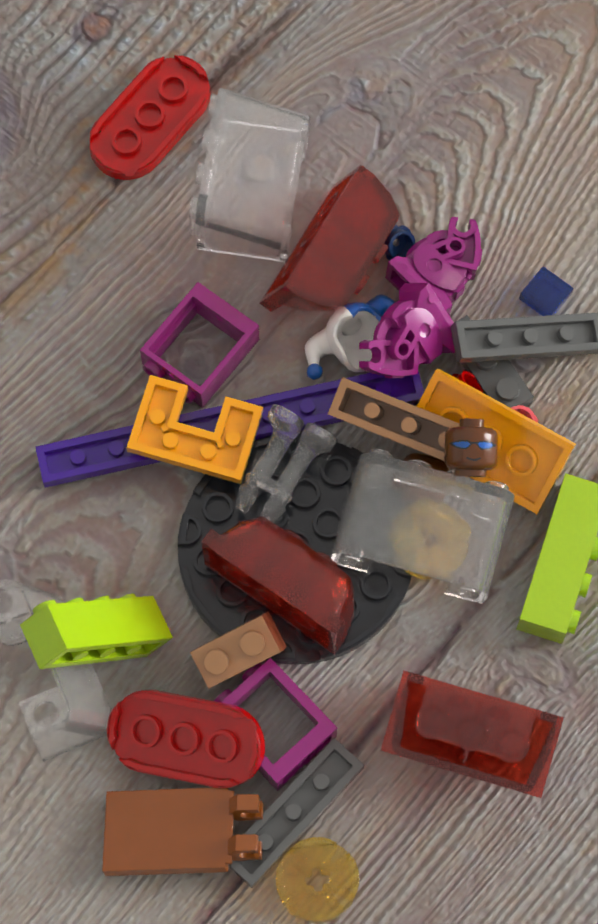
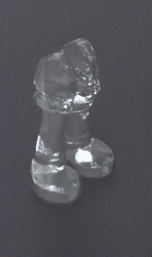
(286, 428)

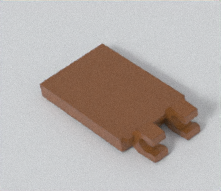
(177, 831)

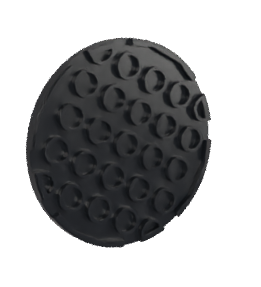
(313, 517)

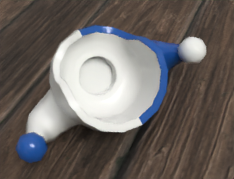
(344, 333)

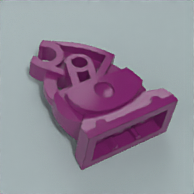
(441, 259)
(409, 333)

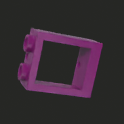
(221, 315)
(306, 748)

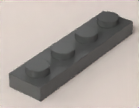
(525, 337)
(299, 808)

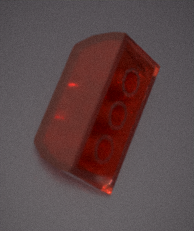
(336, 247)
(285, 578)
(472, 733)

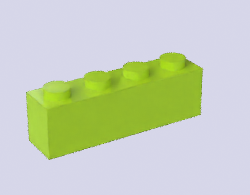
(563, 563)
(95, 630)

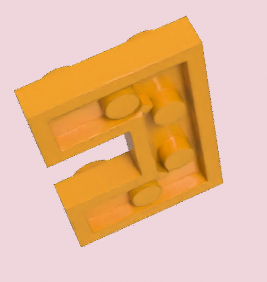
(215, 453)

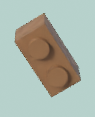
(238, 649)

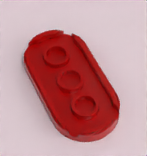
(149, 117)
(186, 738)

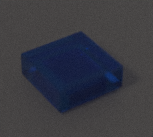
(546, 292)

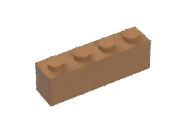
(391, 418)

